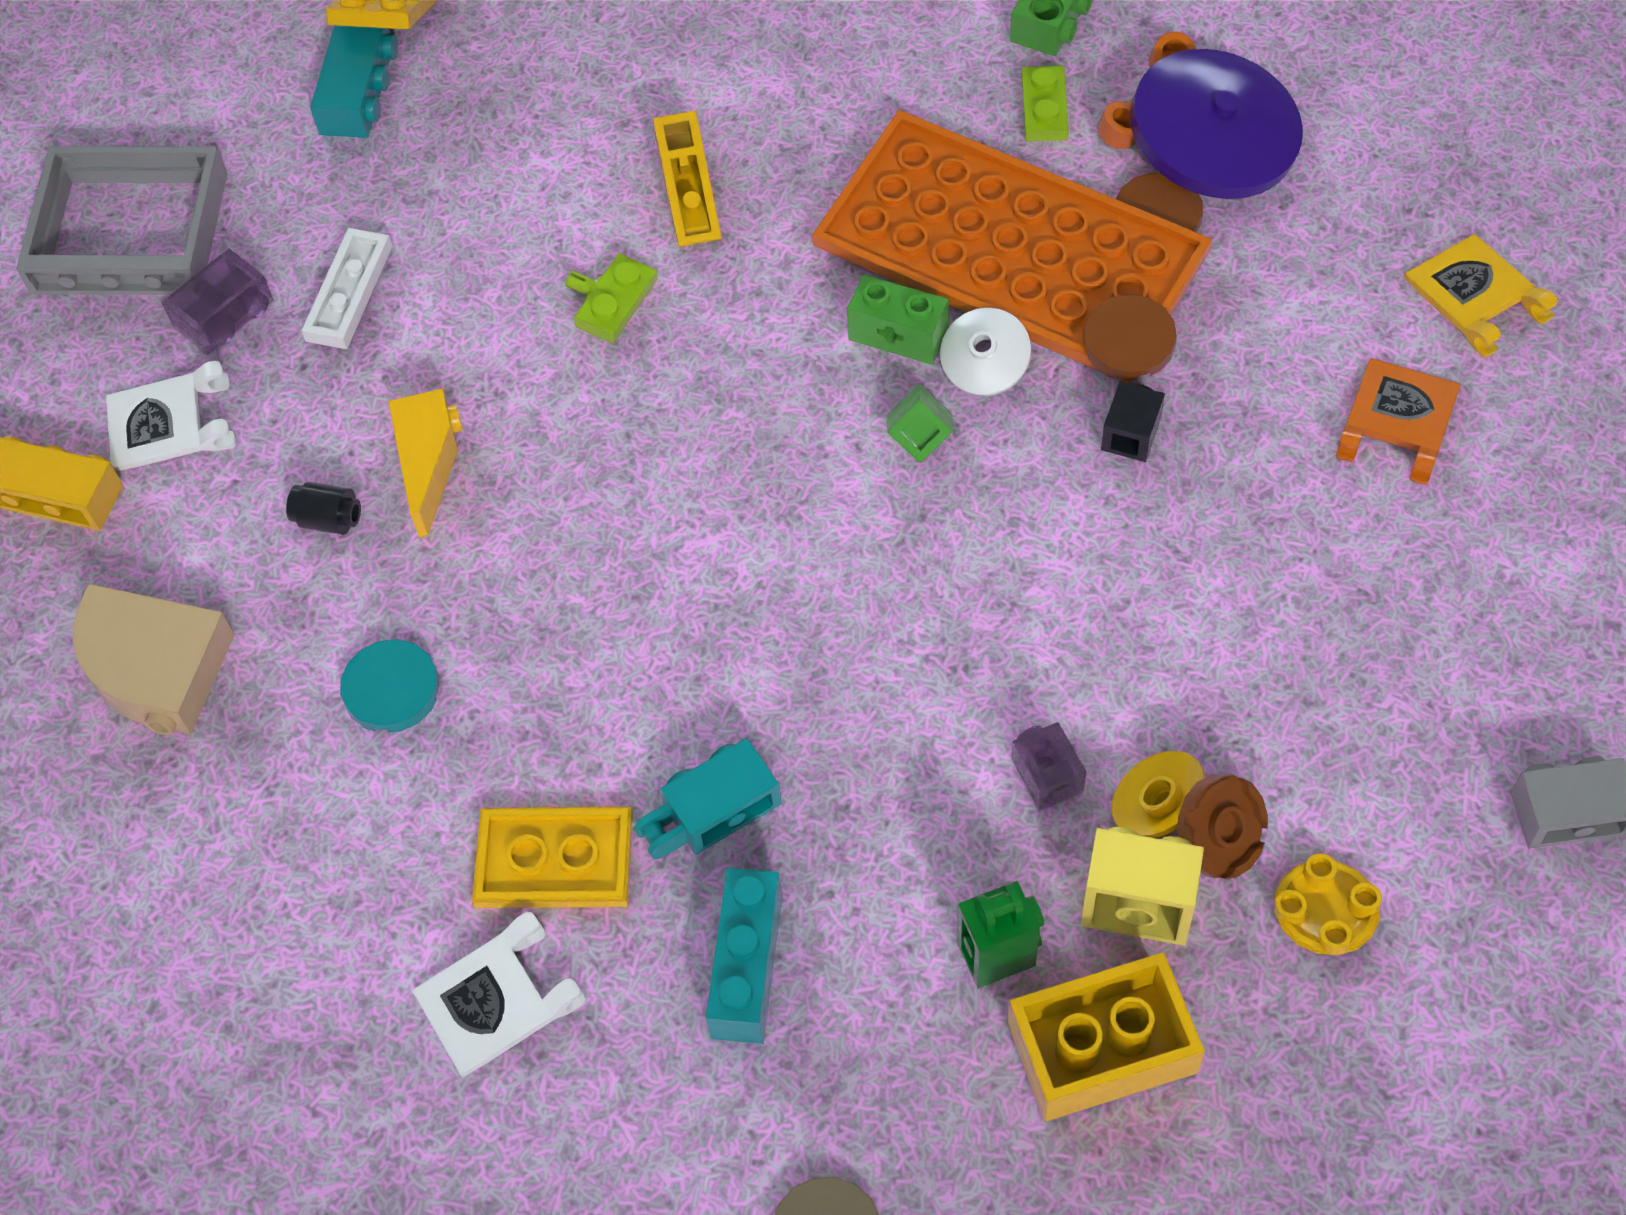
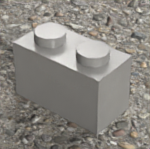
(1571, 801)

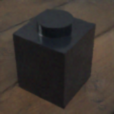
(1132, 421)

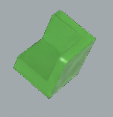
(919, 423)

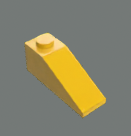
(686, 178)
(426, 450)

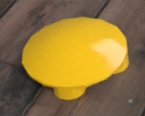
(1327, 906)

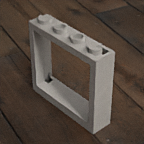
(119, 273)

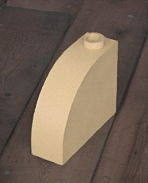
(150, 655)

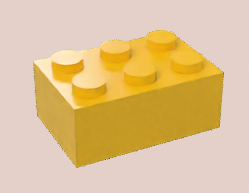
(1104, 1036)

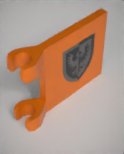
(1401, 410)

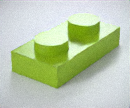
(1044, 103)

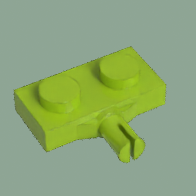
(612, 296)

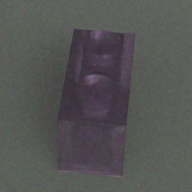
(218, 301)

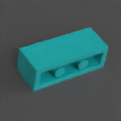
(352, 80)
(744, 956)

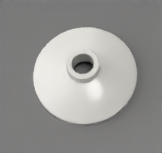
(991, 370)

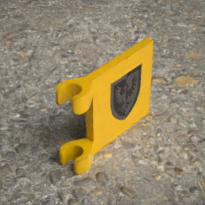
(1474, 285)

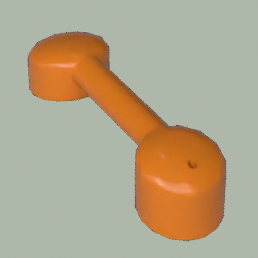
(1114, 123)

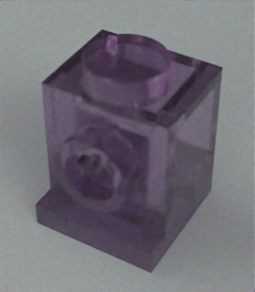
(1048, 746)

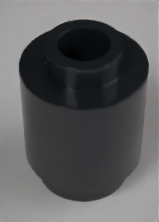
(323, 507)

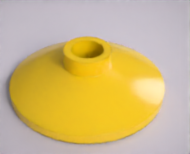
(1154, 793)

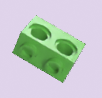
(1046, 23)

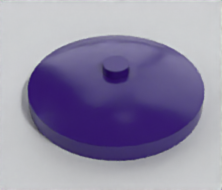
(1216, 123)

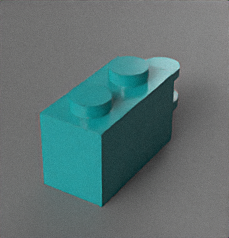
(711, 801)

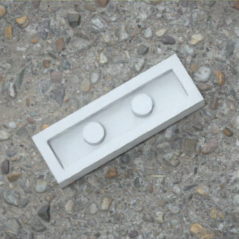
(347, 288)

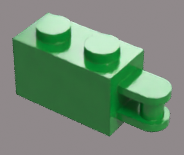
(999, 933)

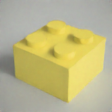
(1142, 885)

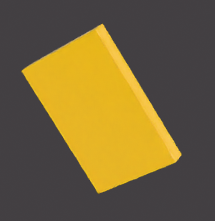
(553, 857)

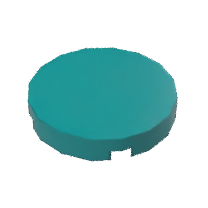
(389, 685)

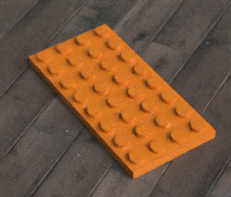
(1002, 234)

